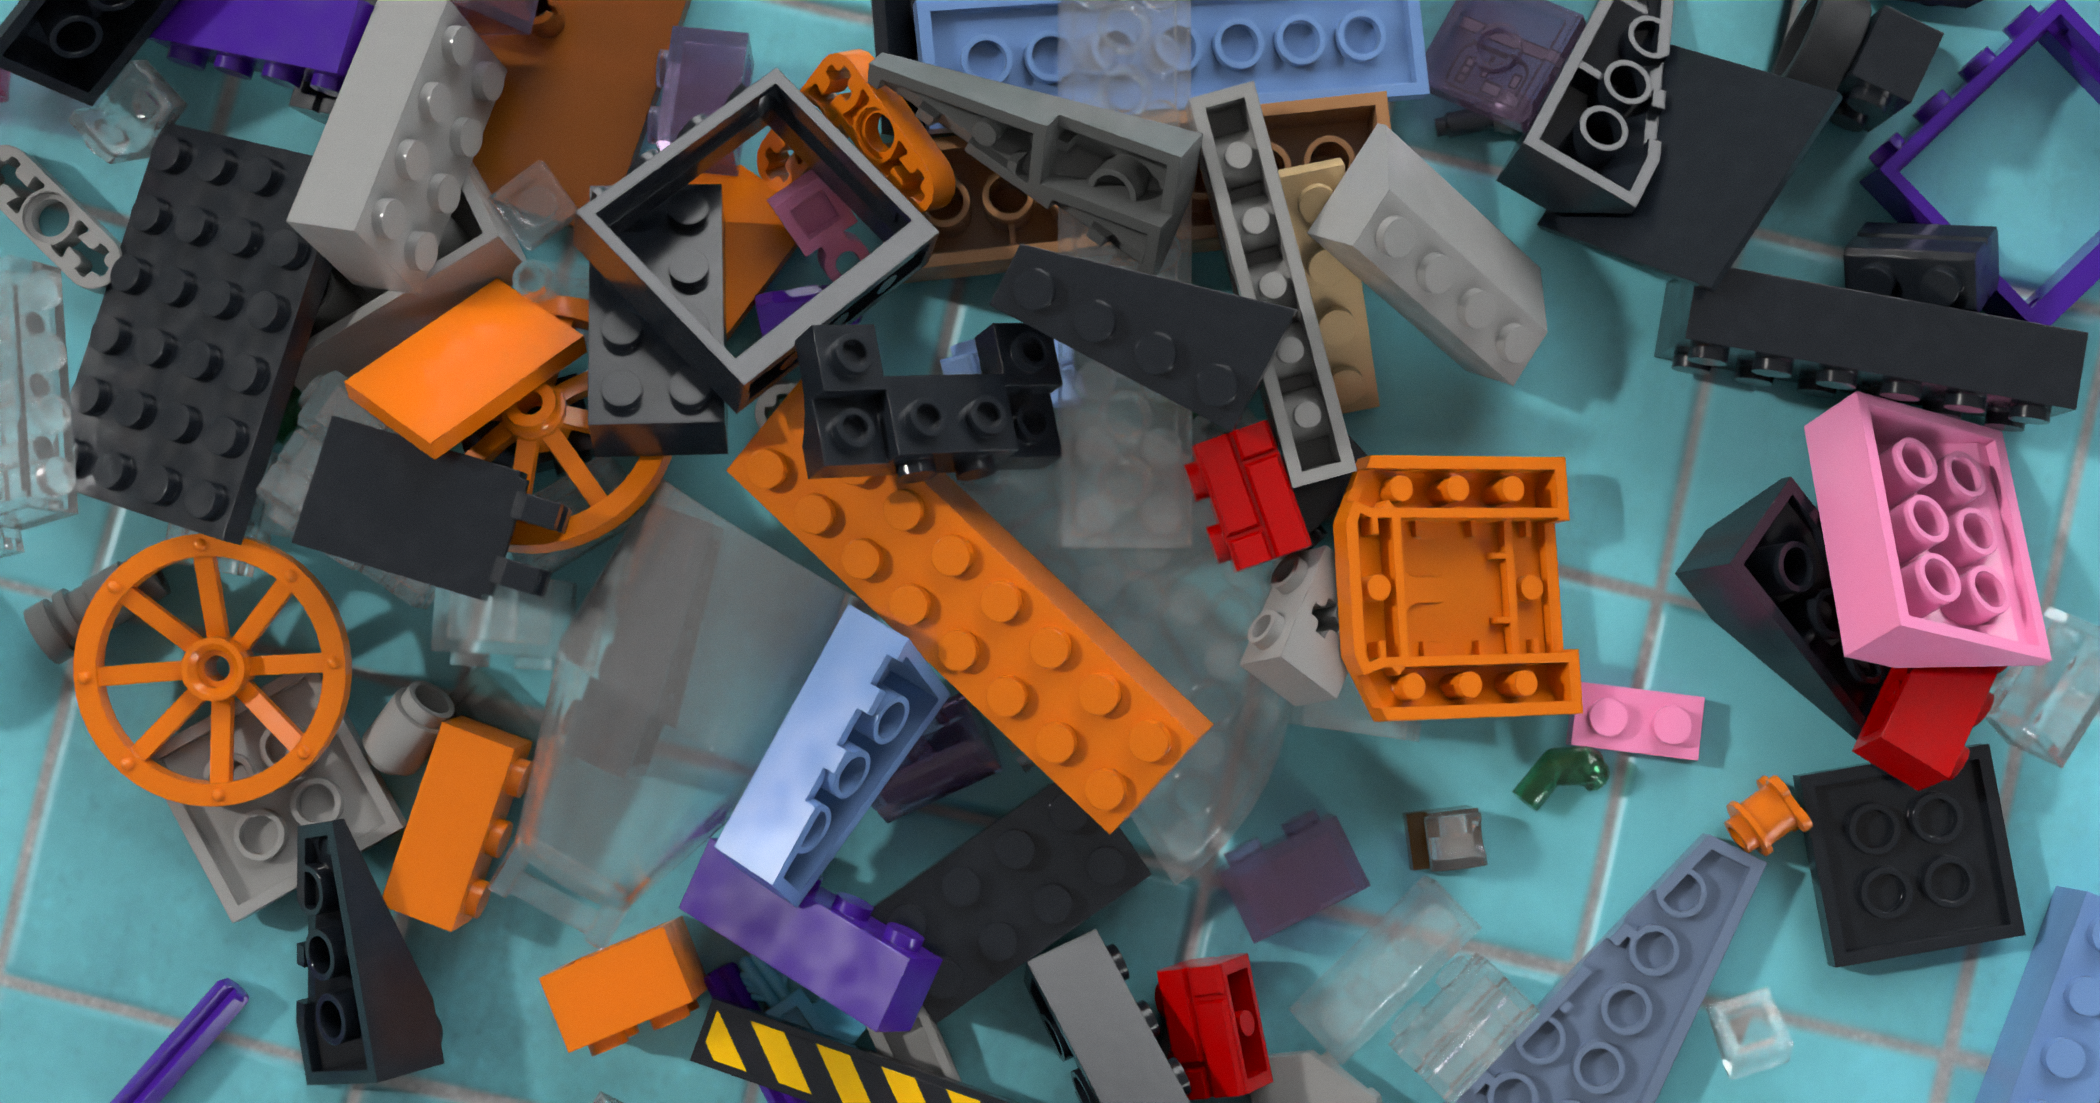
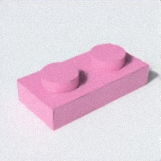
(1638, 721)

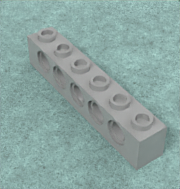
(1268, 267)

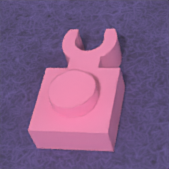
(817, 221)

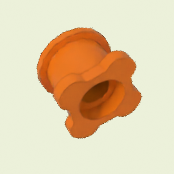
(1765, 816)

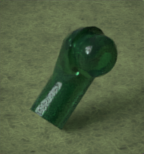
(1562, 768)

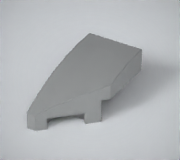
(1311, 1079)

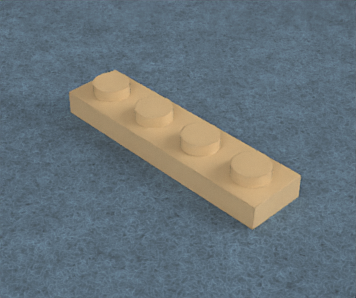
(1332, 286)

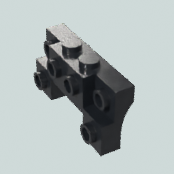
(927, 423)

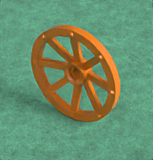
(549, 432)
(200, 670)

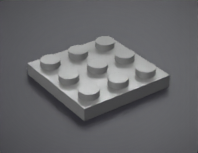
(253, 844)

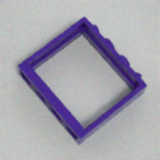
(2077, 50)

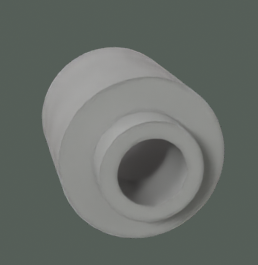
(407, 728)

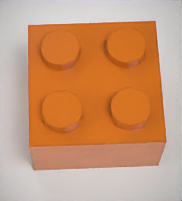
(625, 984)

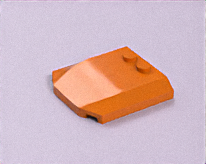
(1454, 587)

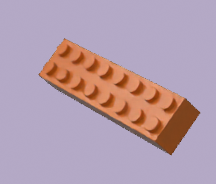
(984, 619)

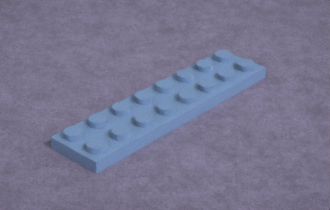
(1281, 45)

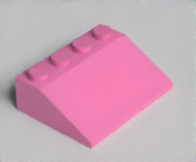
(1923, 538)

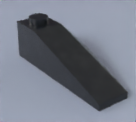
(1600, 120)

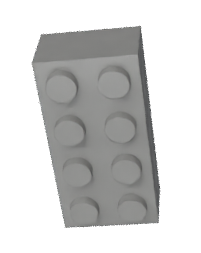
(398, 144)

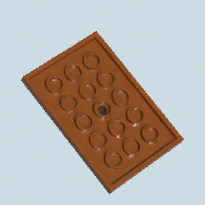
(577, 91)

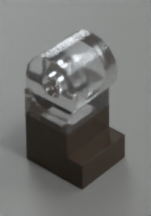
(1445, 838)

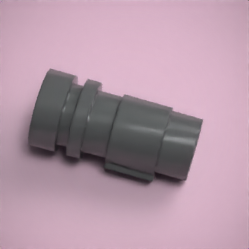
(58, 622)

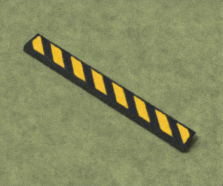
(816, 1064)

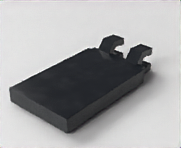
(422, 516)

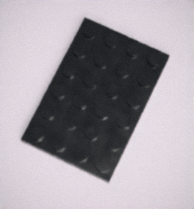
(198, 335)

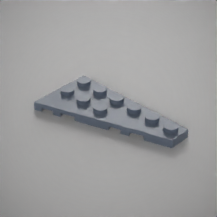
(1633, 997)

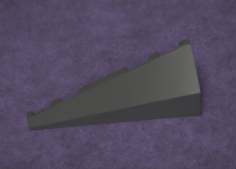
(1097, 164)

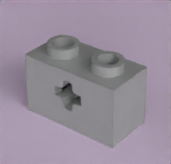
(1297, 633)

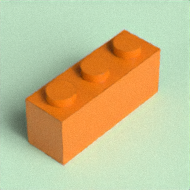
(458, 823)

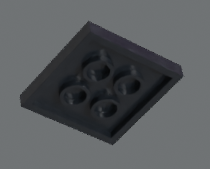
(1907, 865)

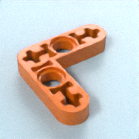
(857, 116)

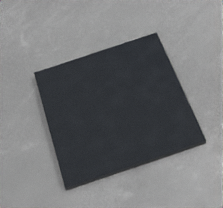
(1723, 161)

